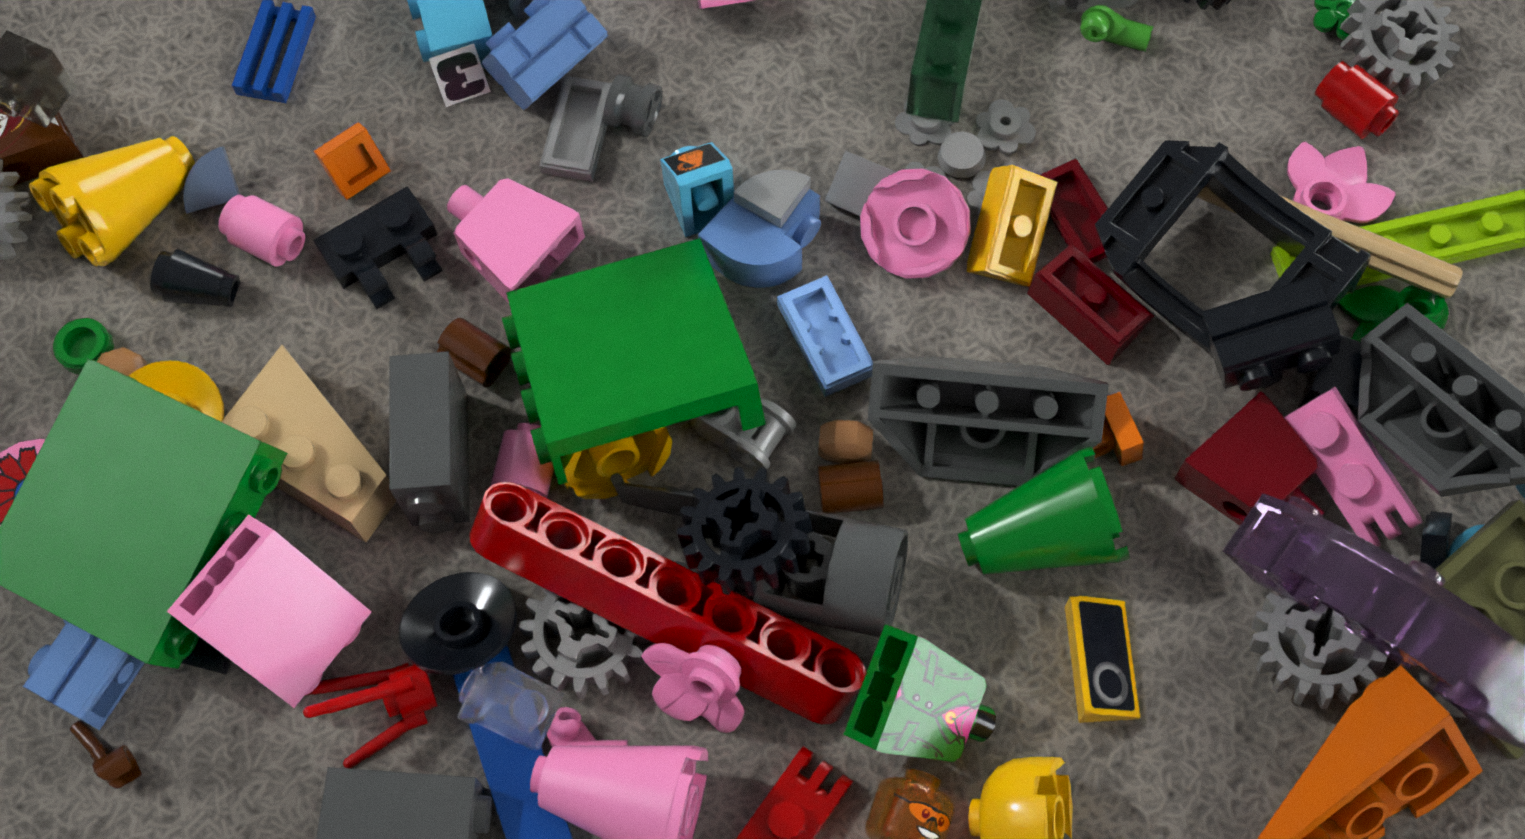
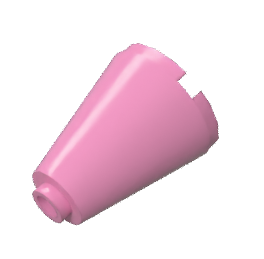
(623, 789)

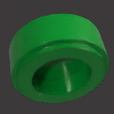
(79, 341)

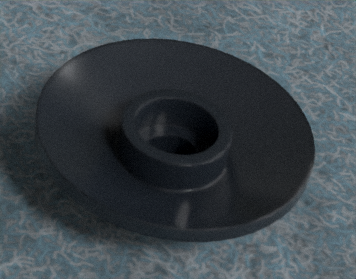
(453, 605)

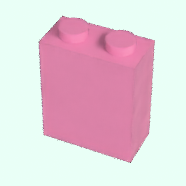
(270, 611)

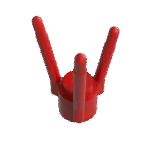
(403, 690)

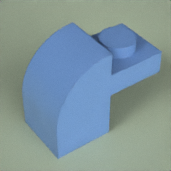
(756, 250)

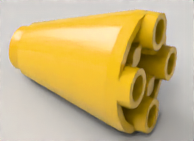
(112, 195)

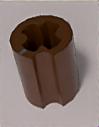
(474, 351)
(850, 487)

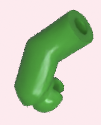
(1104, 24)

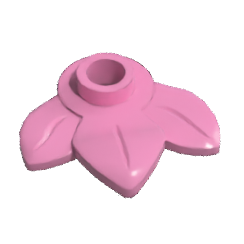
(1338, 182)
(697, 684)

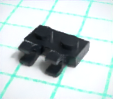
(375, 239)

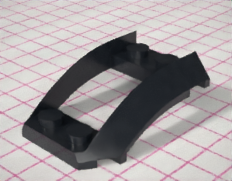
(1166, 190)

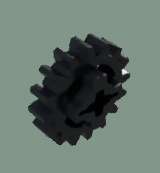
(750, 536)

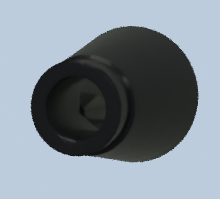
(192, 280)

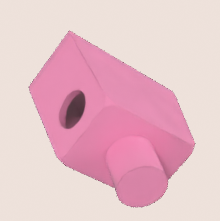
(514, 233)

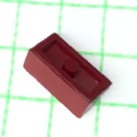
(1089, 304)

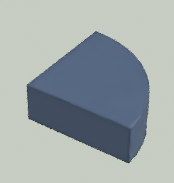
(210, 182)

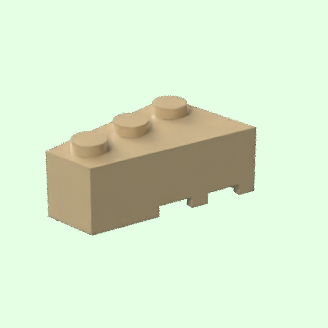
(324, 458)

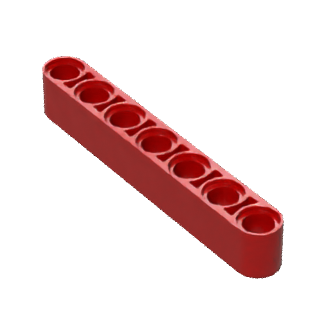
(664, 601)

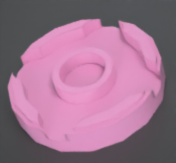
(915, 223)

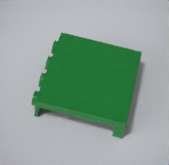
(627, 352)
(129, 511)

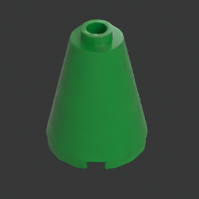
(1047, 522)

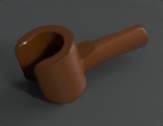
(114, 767)

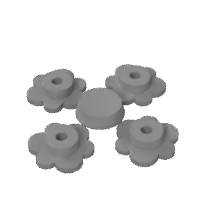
(963, 152)

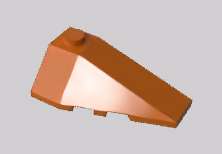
(1382, 756)

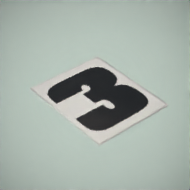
(459, 75)

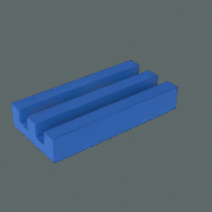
(284, 15)

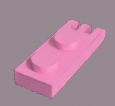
(1352, 467)

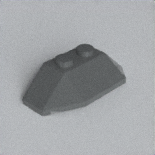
(1440, 407)
(984, 416)

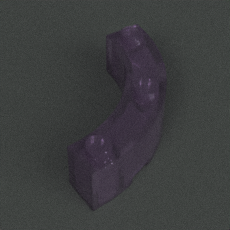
(1389, 607)

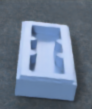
(825, 335)

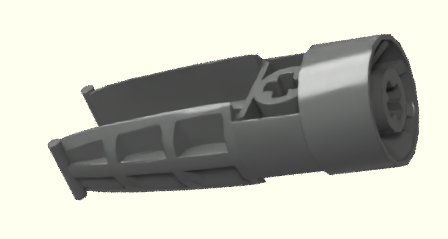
(855, 575)

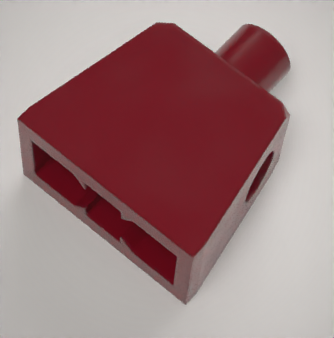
(1249, 457)

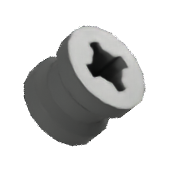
(632, 105)

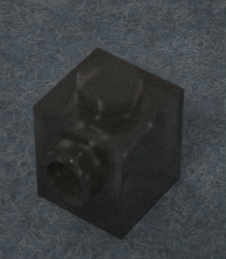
(31, 80)

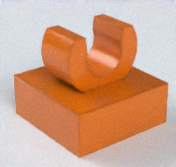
(352, 160)
(1120, 432)

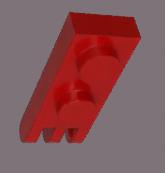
(797, 804)

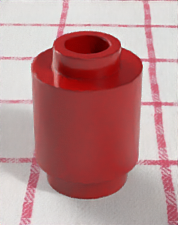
(1357, 100)

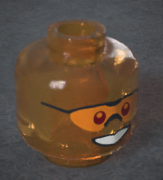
(910, 808)

